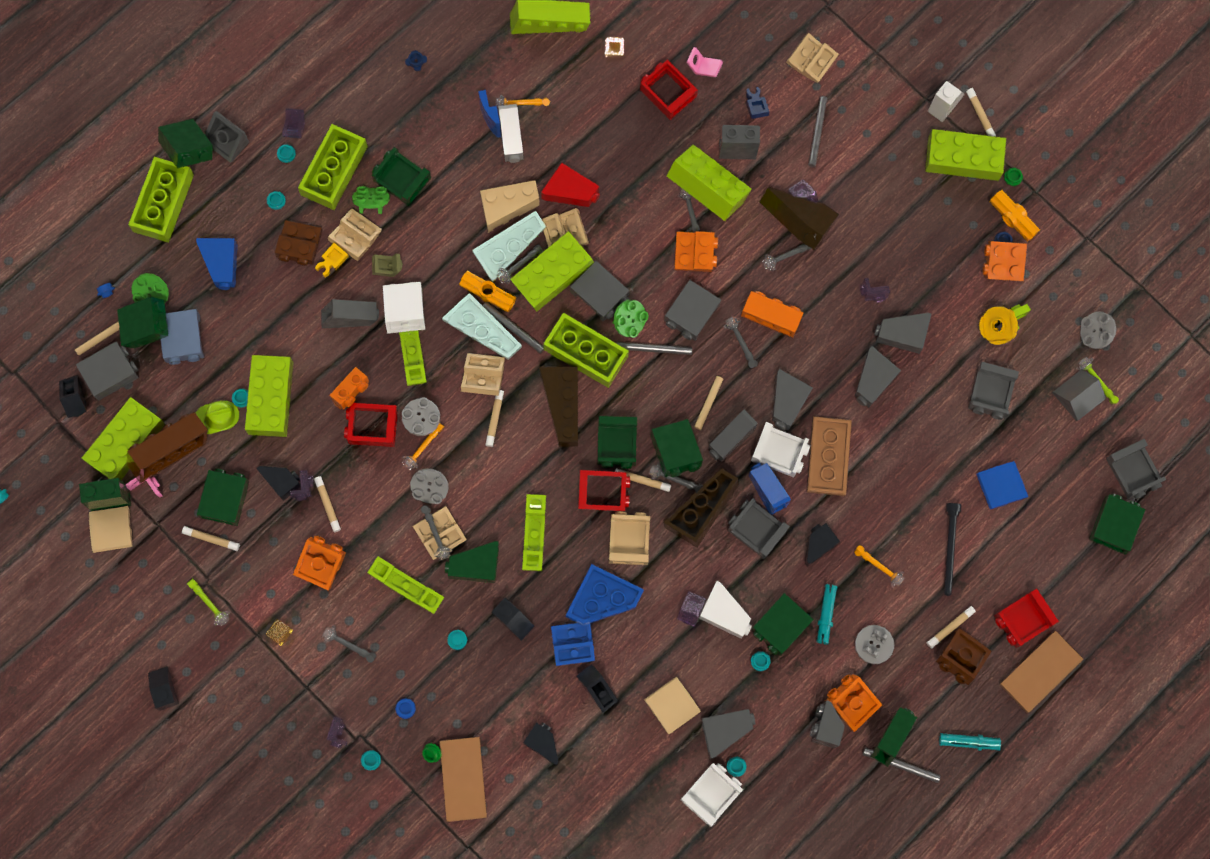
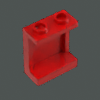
(1025, 618)

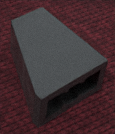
(348, 314)
(904, 332)
(875, 377)
(788, 399)
(732, 436)
(725, 730)

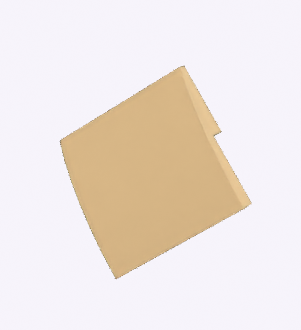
(812, 58)
(558, 225)
(354, 234)
(483, 374)
(110, 529)
(447, 529)
(672, 705)

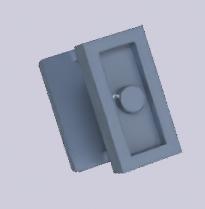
(183, 337)

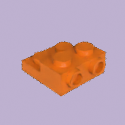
(695, 251)
(1005, 261)
(348, 389)
(319, 562)
(853, 701)

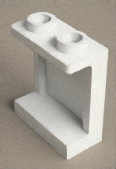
(403, 307)
(780, 450)
(712, 794)

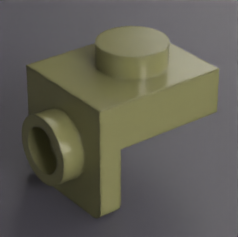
(386, 265)

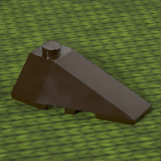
(802, 217)

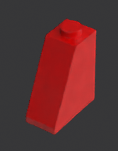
(570, 188)

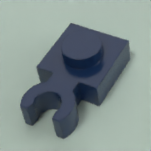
(756, 105)

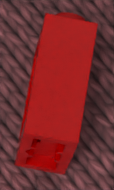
(681, 102)
(390, 438)
(625, 483)

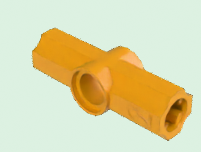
(1014, 215)
(477, 285)

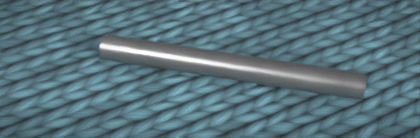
(817, 131)
(514, 328)
(656, 348)
(908, 767)

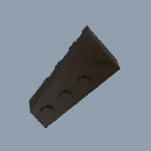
(562, 397)
(699, 513)

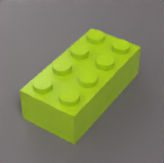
(965, 155)
(332, 167)
(708, 182)
(161, 200)
(552, 271)
(585, 349)
(269, 396)
(127, 428)

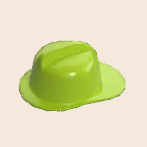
(218, 416)

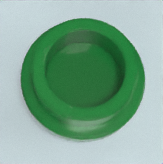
(1013, 176)
(431, 753)

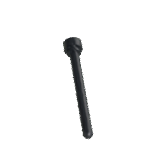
(953, 511)

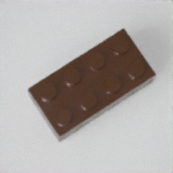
(166, 447)

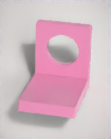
(704, 66)
(151, 481)

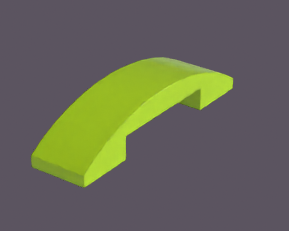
(412, 357)
(534, 532)
(405, 585)

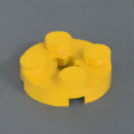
(1008, 329)

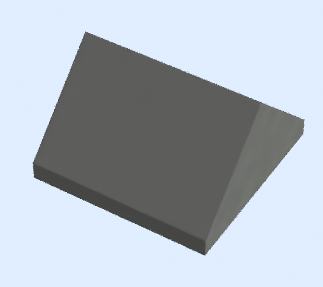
(226, 137)
(1080, 394)

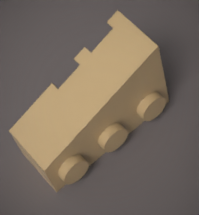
(507, 202)

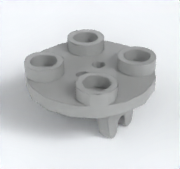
(1098, 321)
(414, 423)
(420, 485)
(869, 652)

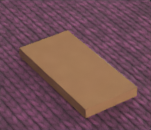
(829, 456)
(1041, 672)
(463, 779)

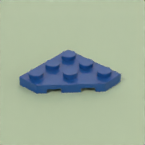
(602, 597)

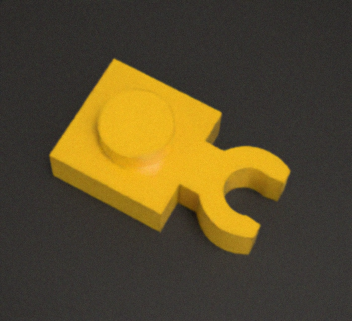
(333, 258)

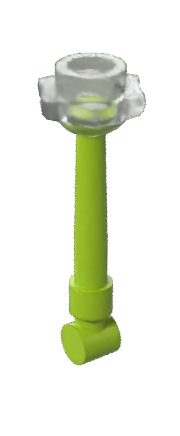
(1085, 364)
(220, 617)

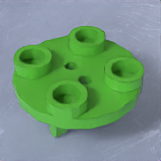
(370, 198)
(142, 285)
(624, 324)

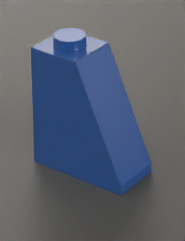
(220, 259)
(769, 488)

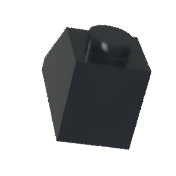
(72, 397)
(280, 480)
(819, 543)
(512, 619)
(597, 688)
(162, 689)
(542, 742)

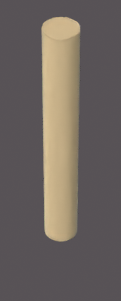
(97, 339)
(708, 403)

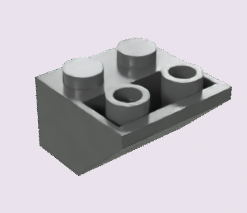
(829, 727)

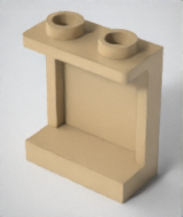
(629, 539)

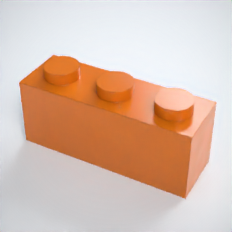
(772, 313)

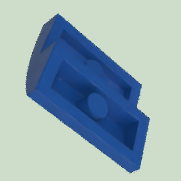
(490, 114)
(1002, 485)
(572, 643)

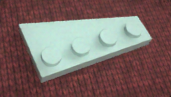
(508, 245)
(480, 325)

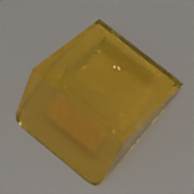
(614, 46)
(279, 632)

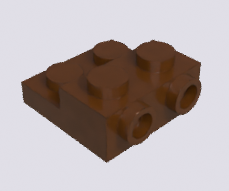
(298, 243)
(963, 657)

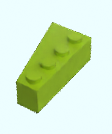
(549, 16)

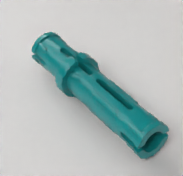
(825, 621)
(970, 741)

